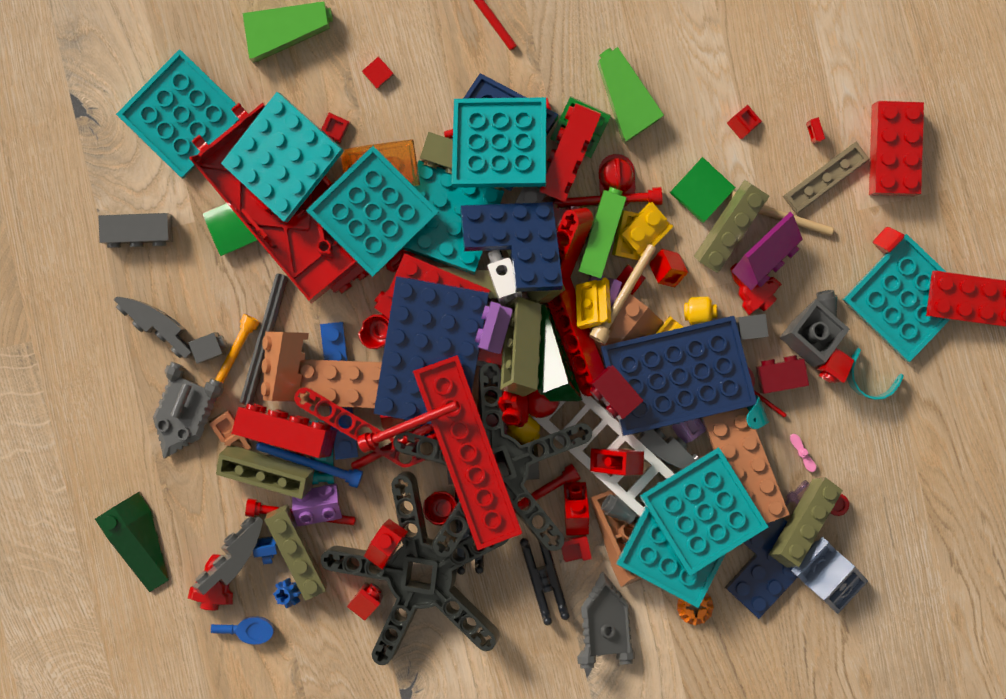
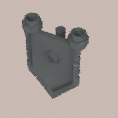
(183, 410)
(605, 625)

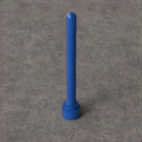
(352, 477)

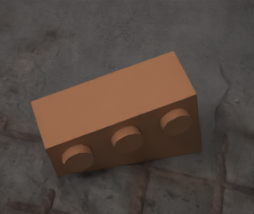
(281, 365)

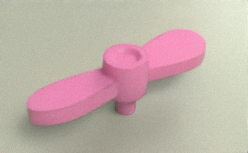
(803, 453)

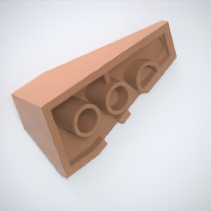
(632, 322)
(615, 536)

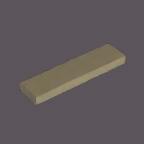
(826, 177)

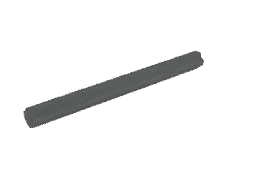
(267, 326)

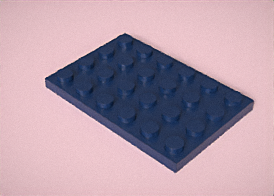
(424, 328)
(683, 374)

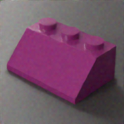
(769, 253)

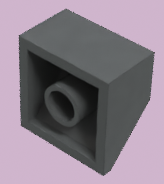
(814, 334)

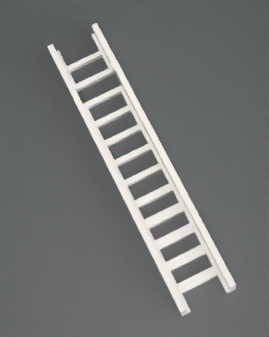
(610, 481)

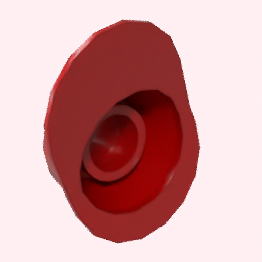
(618, 173)

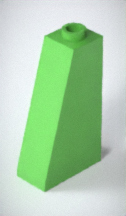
(283, 27)
(628, 97)
(602, 233)

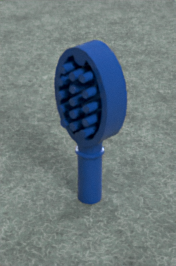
(250, 630)

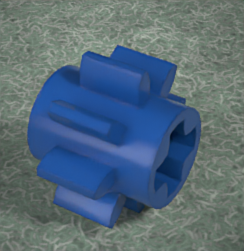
(287, 593)

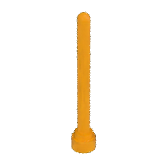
(247, 326)

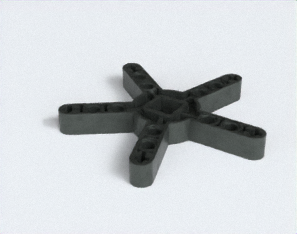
(516, 458)
(414, 594)

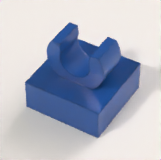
(266, 549)

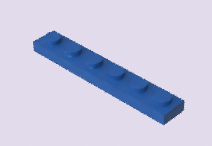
(335, 349)

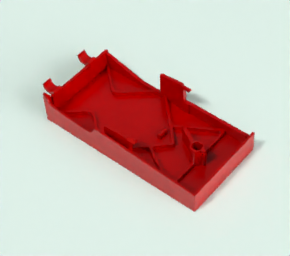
(298, 247)

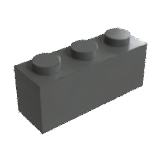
(135, 229)

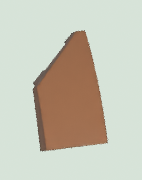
(223, 426)

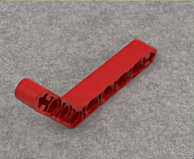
(577, 343)
(357, 424)

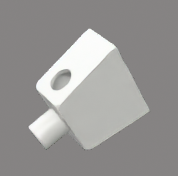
(503, 284)

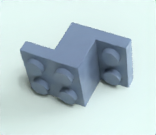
(830, 575)

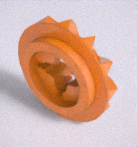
(702, 614)

